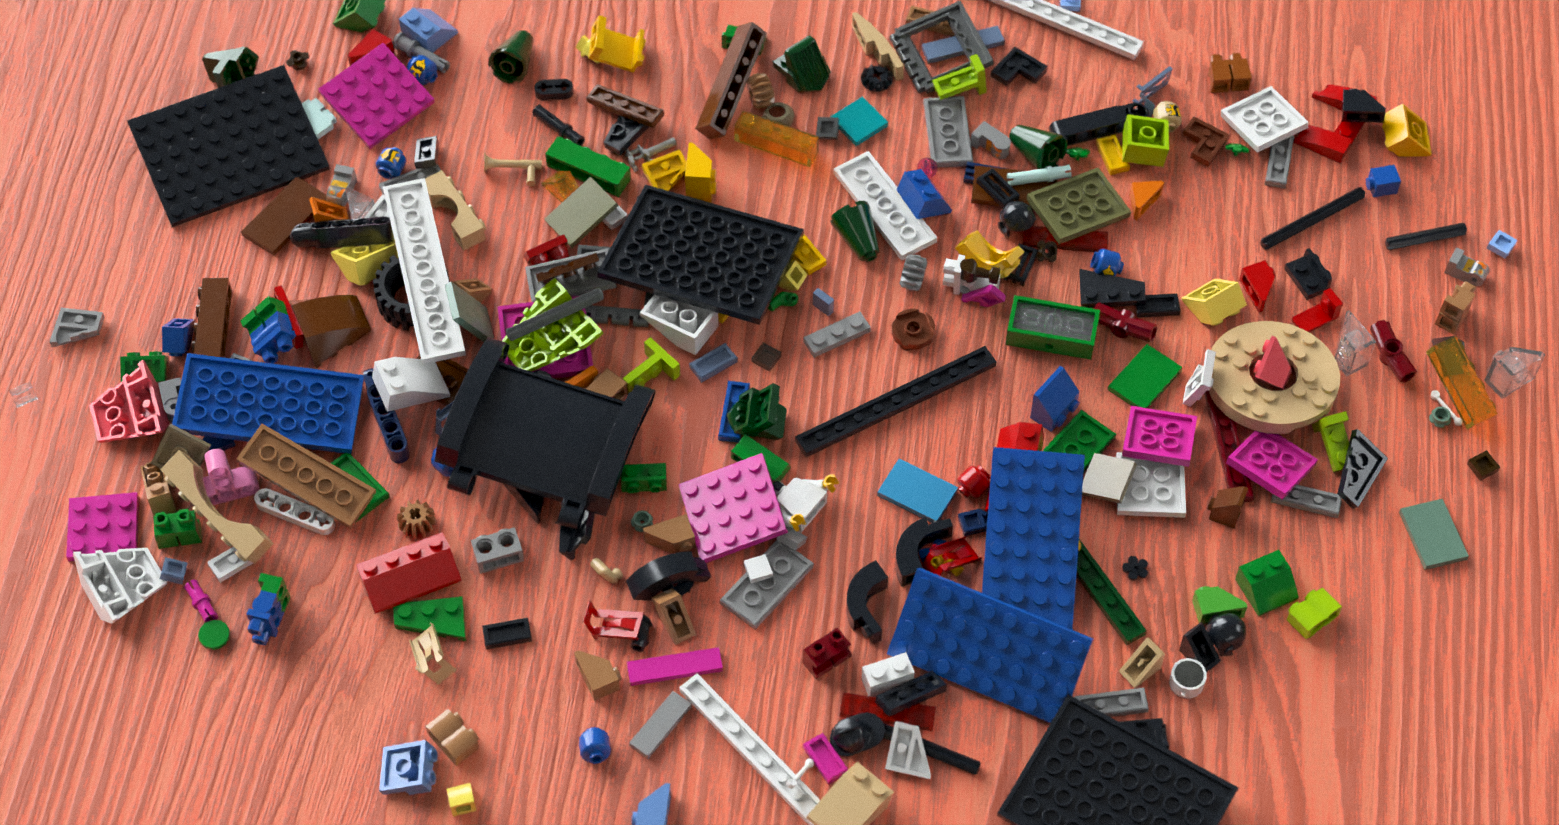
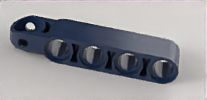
(387, 422)

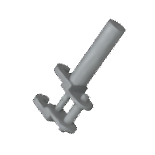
(647, 153)

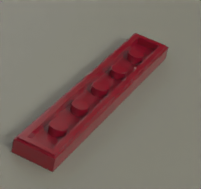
(1227, 442)

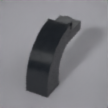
(912, 541)
(665, 571)
(862, 588)

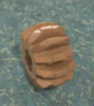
(760, 90)
(416, 519)

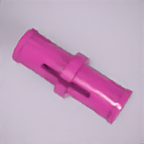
(200, 601)

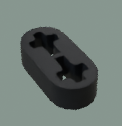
(553, 89)

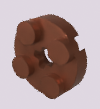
(913, 340)

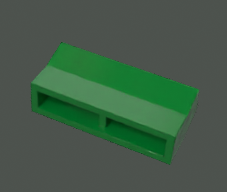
(748, 447)

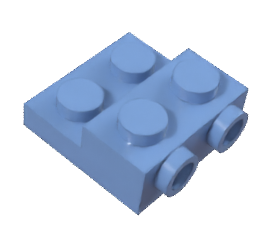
(408, 768)

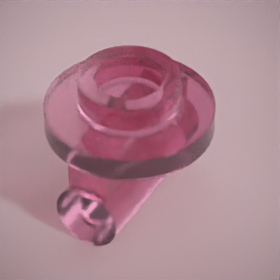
(929, 166)

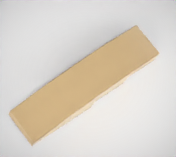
(874, 42)

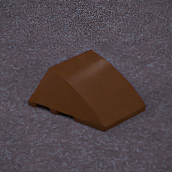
(330, 324)

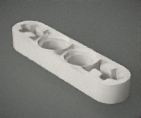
(293, 513)

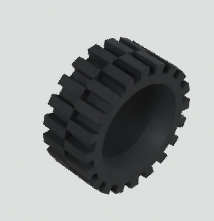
(385, 287)

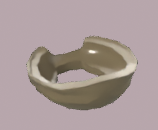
(787, 119)

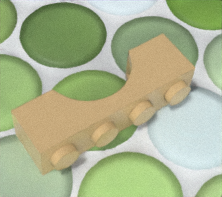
(466, 227)

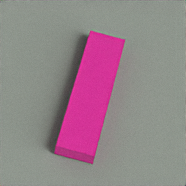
(674, 666)

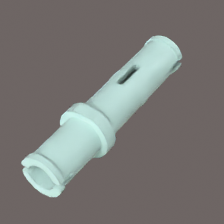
(1039, 175)

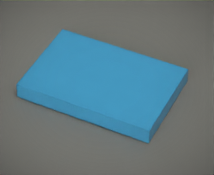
(917, 491)

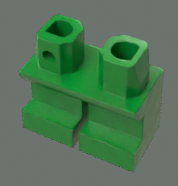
(177, 527)

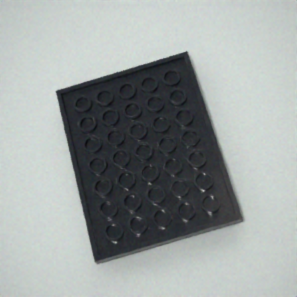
(228, 145)
(701, 254)
(1110, 775)

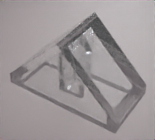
(358, 203)

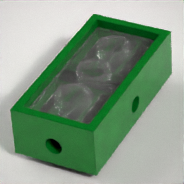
(1052, 327)

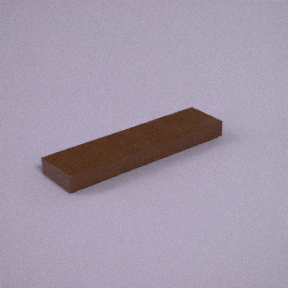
(625, 106)

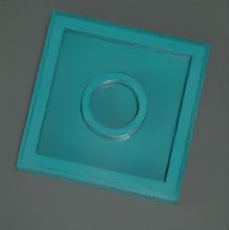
(860, 121)

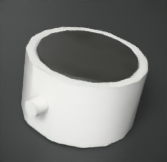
(1187, 678)

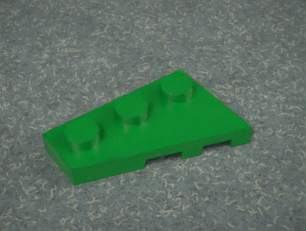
(444, 613)

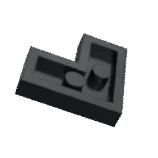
(1017, 63)

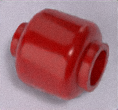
(973, 482)

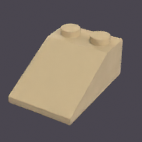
(852, 800)

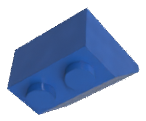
(922, 195)
(1055, 400)

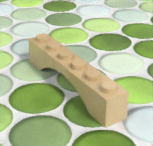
(188, 478)

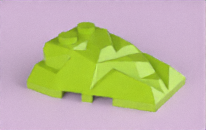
(555, 339)

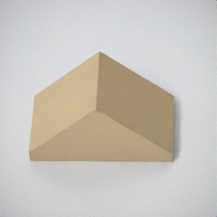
(1143, 663)

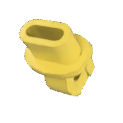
(583, 46)

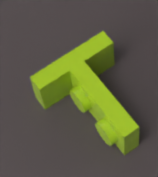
(962, 80)
(651, 368)
(1334, 438)

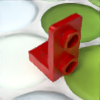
(1320, 314)

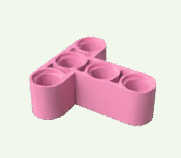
(227, 484)

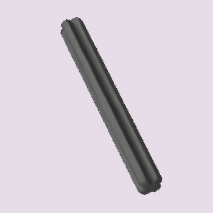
(554, 314)

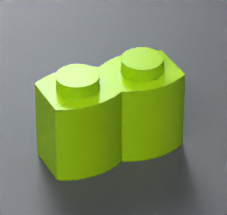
(1313, 613)

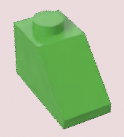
(1214, 600)

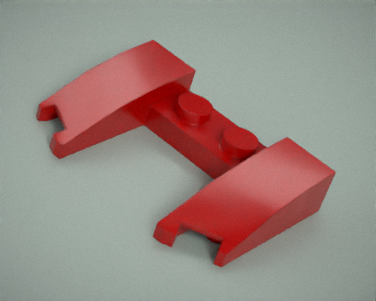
(1325, 142)

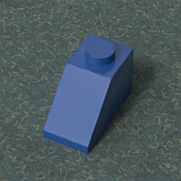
(177, 336)

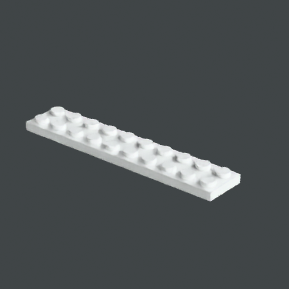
(423, 270)

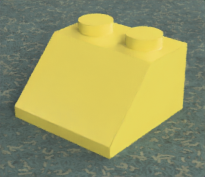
(1215, 301)

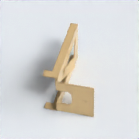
(429, 643)

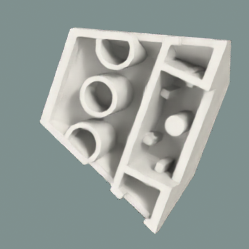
(118, 580)

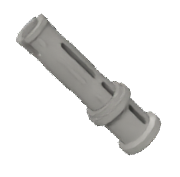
(413, 48)

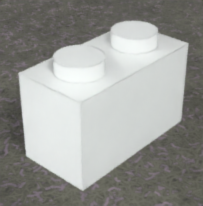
(887, 674)

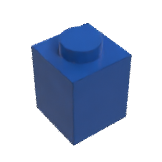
(1383, 181)

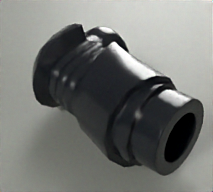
(643, 635)

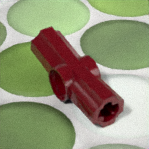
(1125, 323)
(1396, 358)

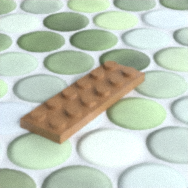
(306, 475)

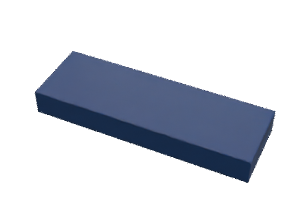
(733, 391)

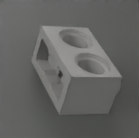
(499, 555)

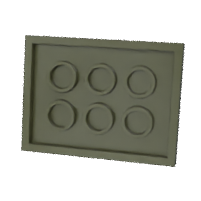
(1078, 205)

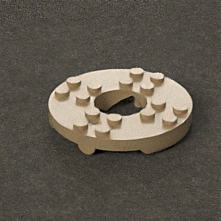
(1266, 409)

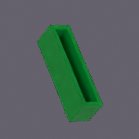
(585, 163)

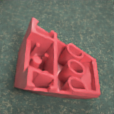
(130, 408)

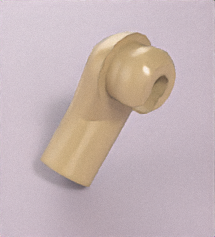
(611, 576)

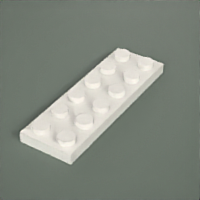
(891, 216)

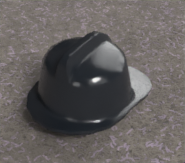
(857, 734)

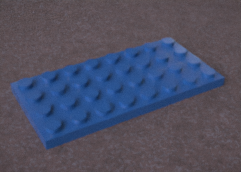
(237, 396)
(1034, 531)
(989, 645)

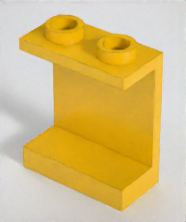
(616, 48)

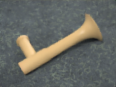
(530, 165)

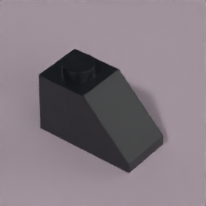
(1361, 107)

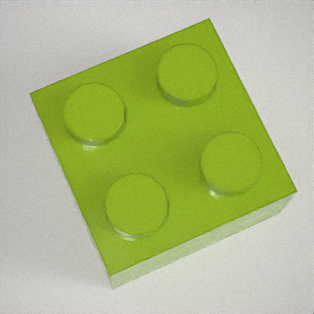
(1145, 140)

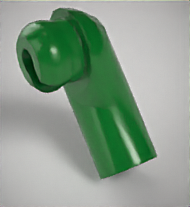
(783, 299)

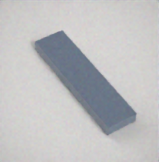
(951, 48)

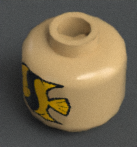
(1168, 111)

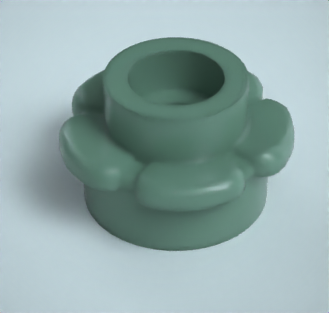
(1443, 413)
(641, 516)

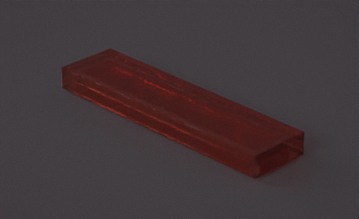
(1088, 242)
(917, 715)

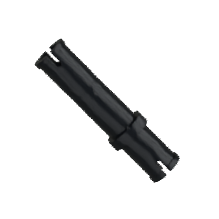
(564, 130)

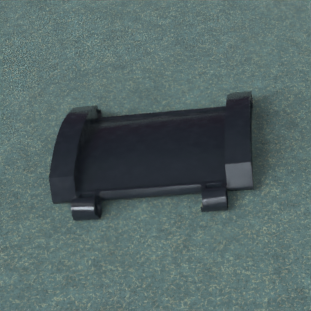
(539, 435)

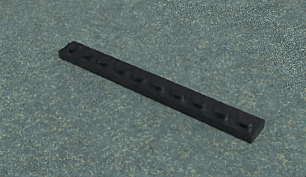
(895, 401)

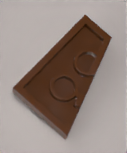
(568, 270)

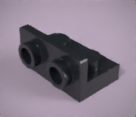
(1309, 274)

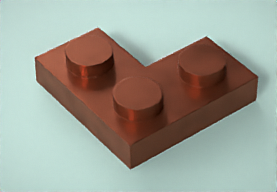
(1209, 140)

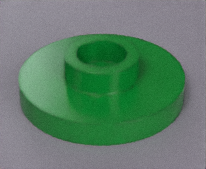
(214, 634)

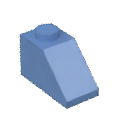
(654, 808)

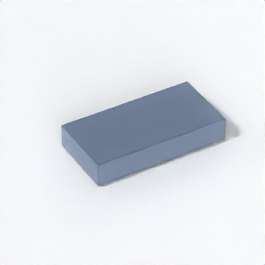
(713, 362)

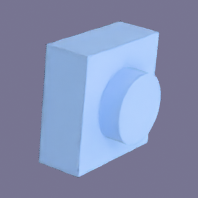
(1071, 5)
(1502, 244)

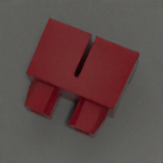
(826, 653)

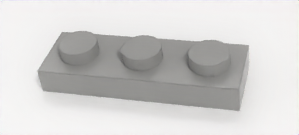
(836, 334)

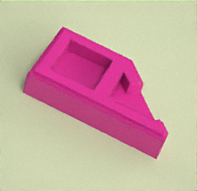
(986, 296)

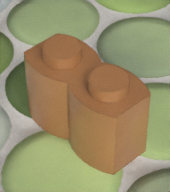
(452, 736)

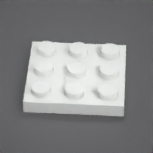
(1264, 119)
(1154, 490)

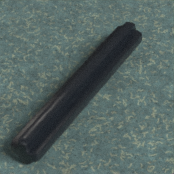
(1425, 236)

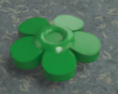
(1237, 148)
(1078, 152)

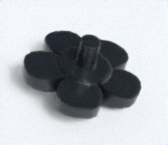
(1135, 568)

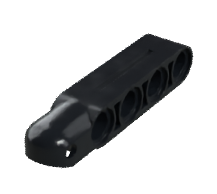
(1096, 123)
(343, 233)

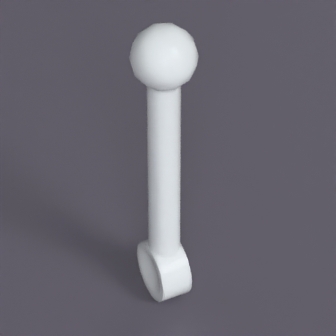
(1435, 396)
(792, 782)

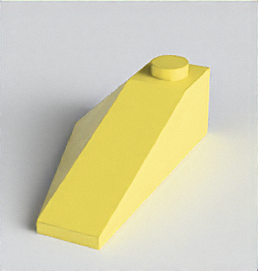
(362, 261)

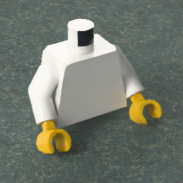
(803, 499)

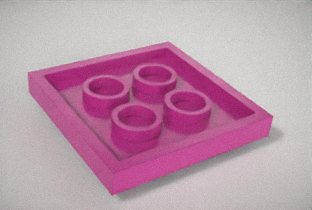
(1159, 436)
(1272, 462)
(102, 523)

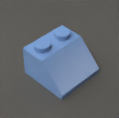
(426, 28)

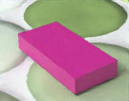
(825, 758)

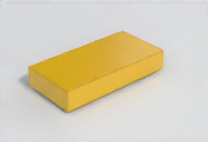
(1112, 154)

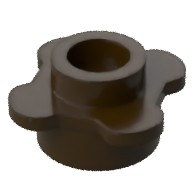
(298, 60)
(1052, 251)

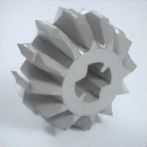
(913, 272)

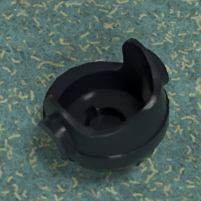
(1016, 217)
(1226, 633)

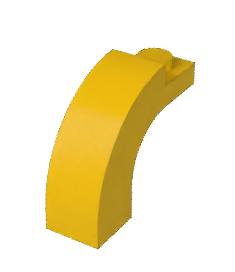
(987, 256)

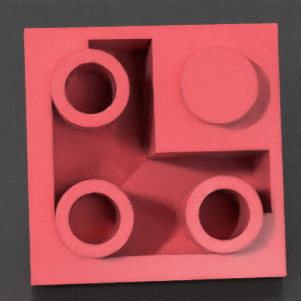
(1274, 367)

